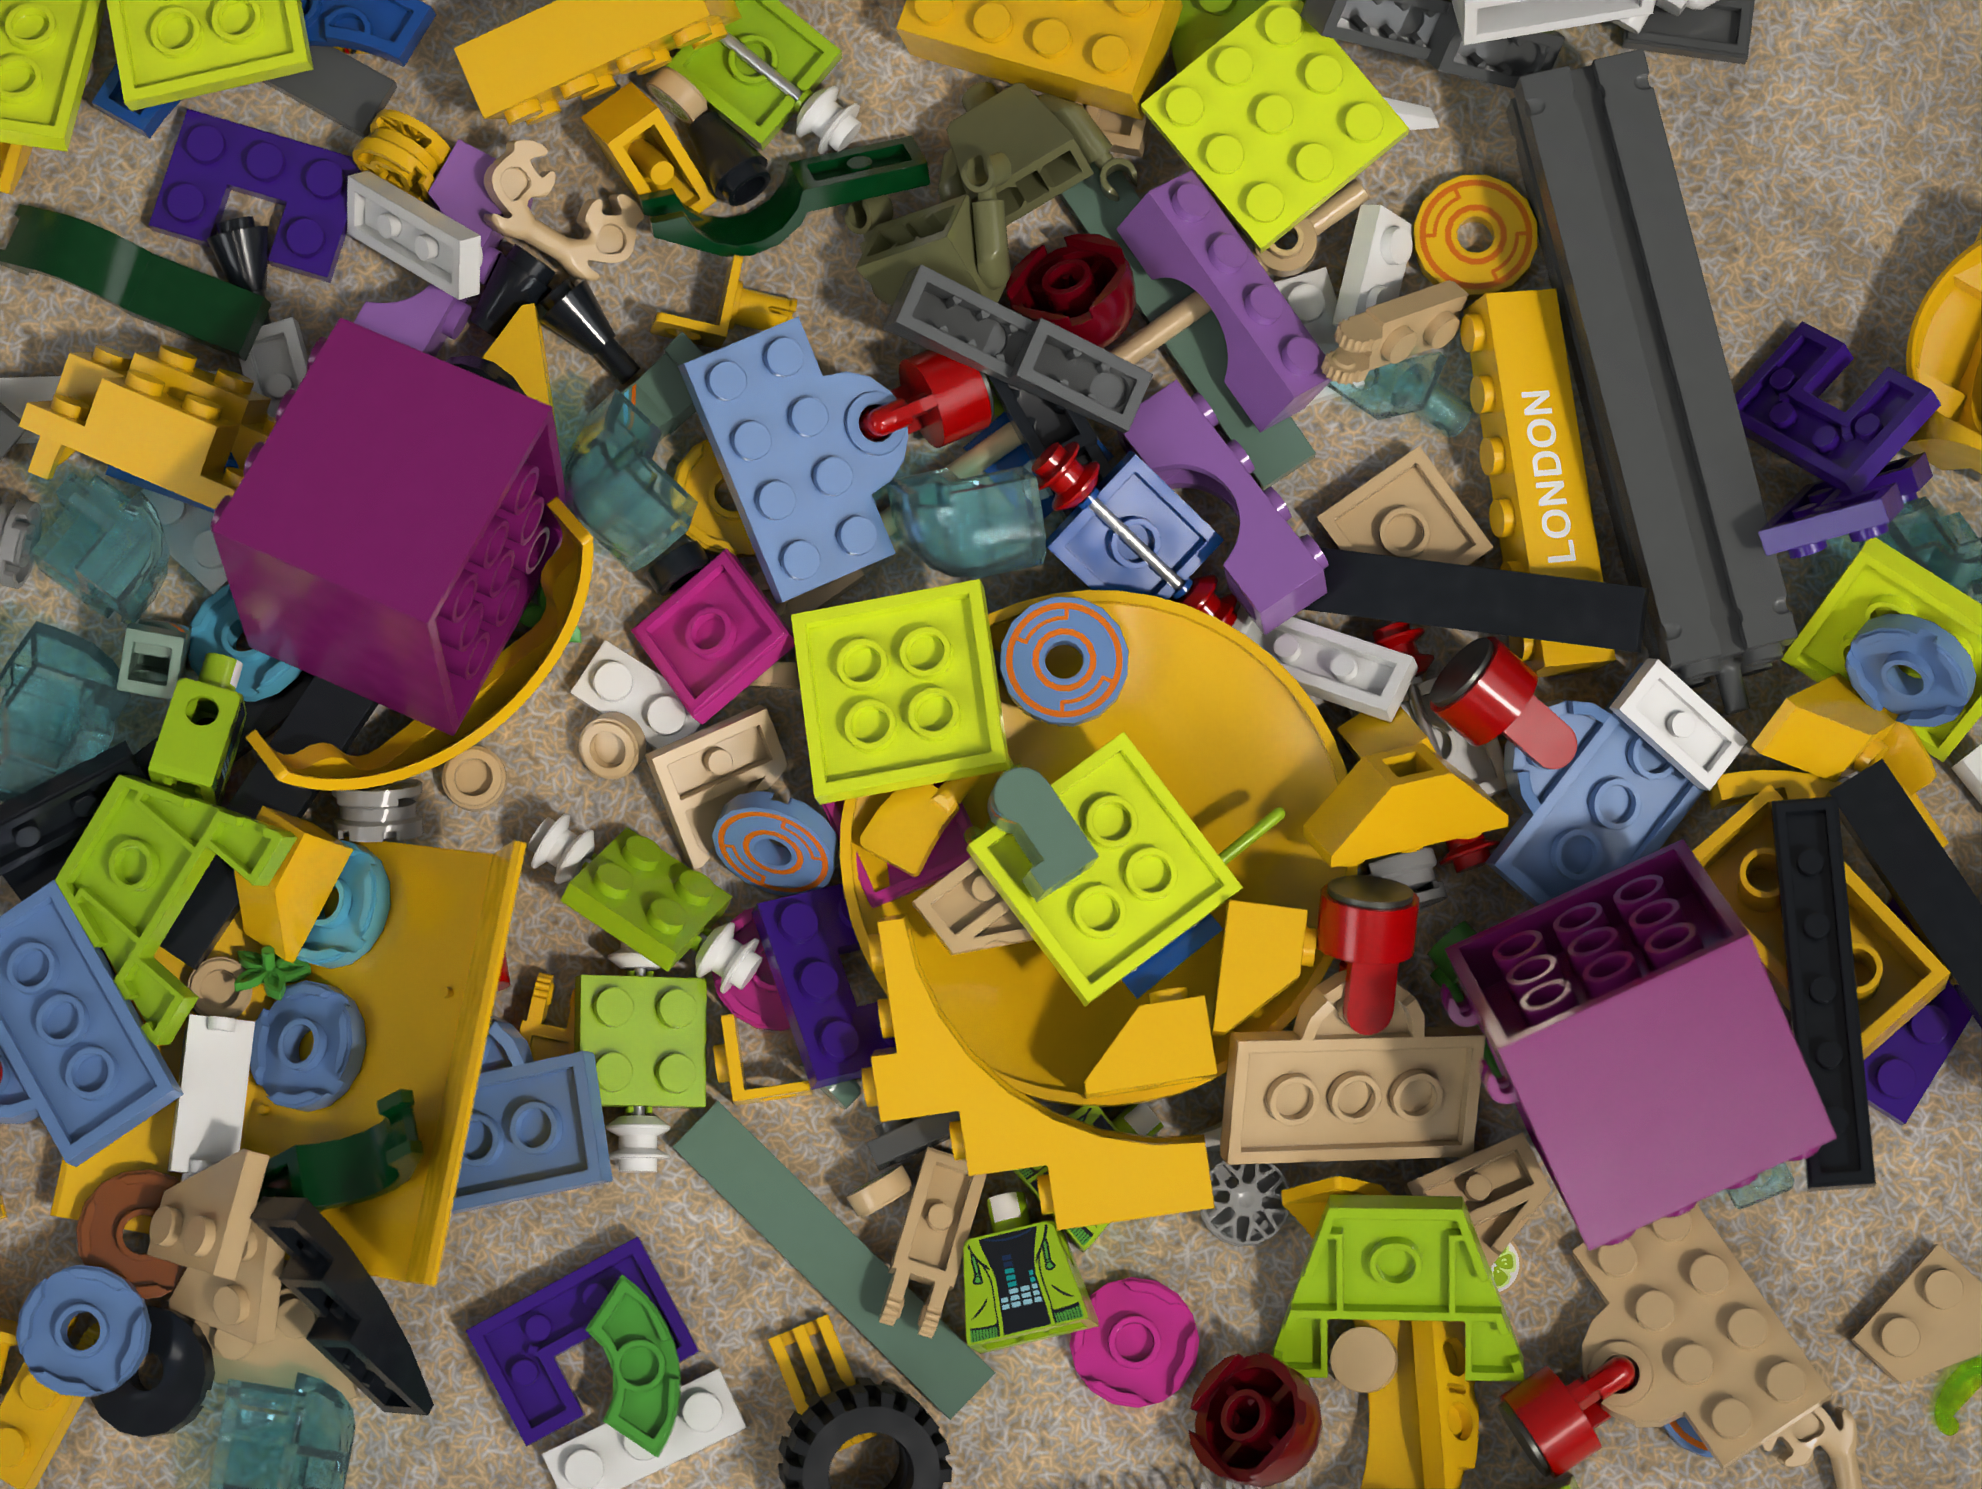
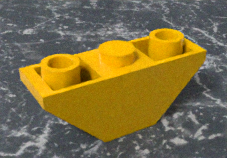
(1399, 805)

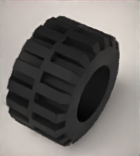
(857, 1411)

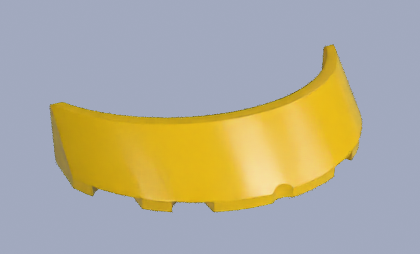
(507, 687)
(1428, 1414)

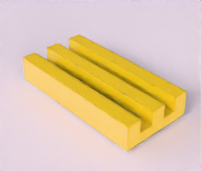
(801, 1336)

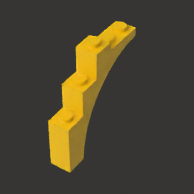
(932, 1070)

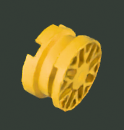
(402, 152)

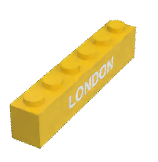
(1533, 455)

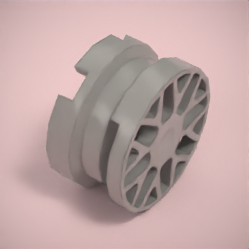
(18, 536)
(379, 812)
(1414, 871)
(1246, 1203)

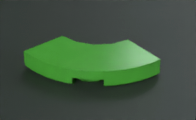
(642, 1366)

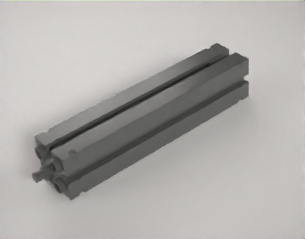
(1651, 371)

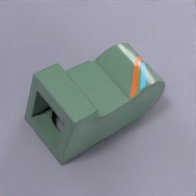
(661, 389)
(154, 657)
(1042, 827)

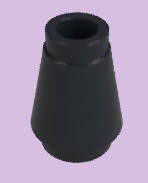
(729, 161)
(513, 282)

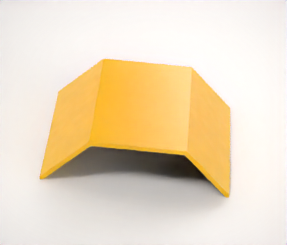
(426, 1021)

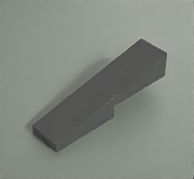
(1432, 34)
(1016, 349)

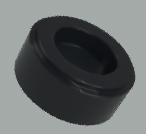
(677, 568)

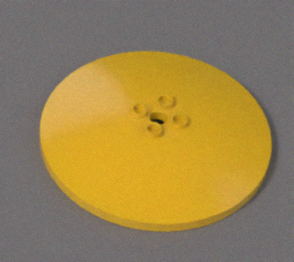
(1230, 746)

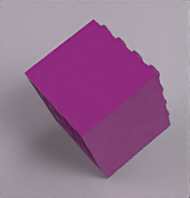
(393, 524)
(1639, 1044)

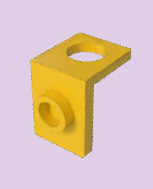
(731, 1069)

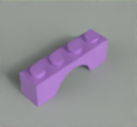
(434, 314)
(1271, 354)
(1269, 566)

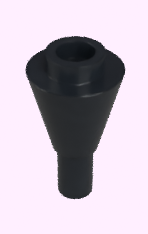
(243, 254)
(580, 319)

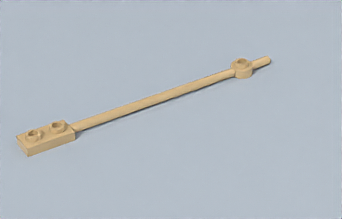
(1135, 348)

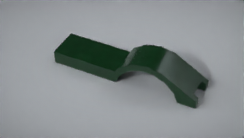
(806, 187)
(136, 280)
(351, 1167)

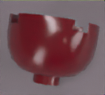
(1077, 287)
(1255, 1420)

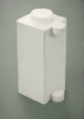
(214, 1090)

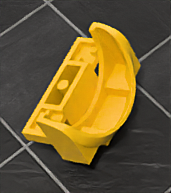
(1947, 358)
(151, 420)

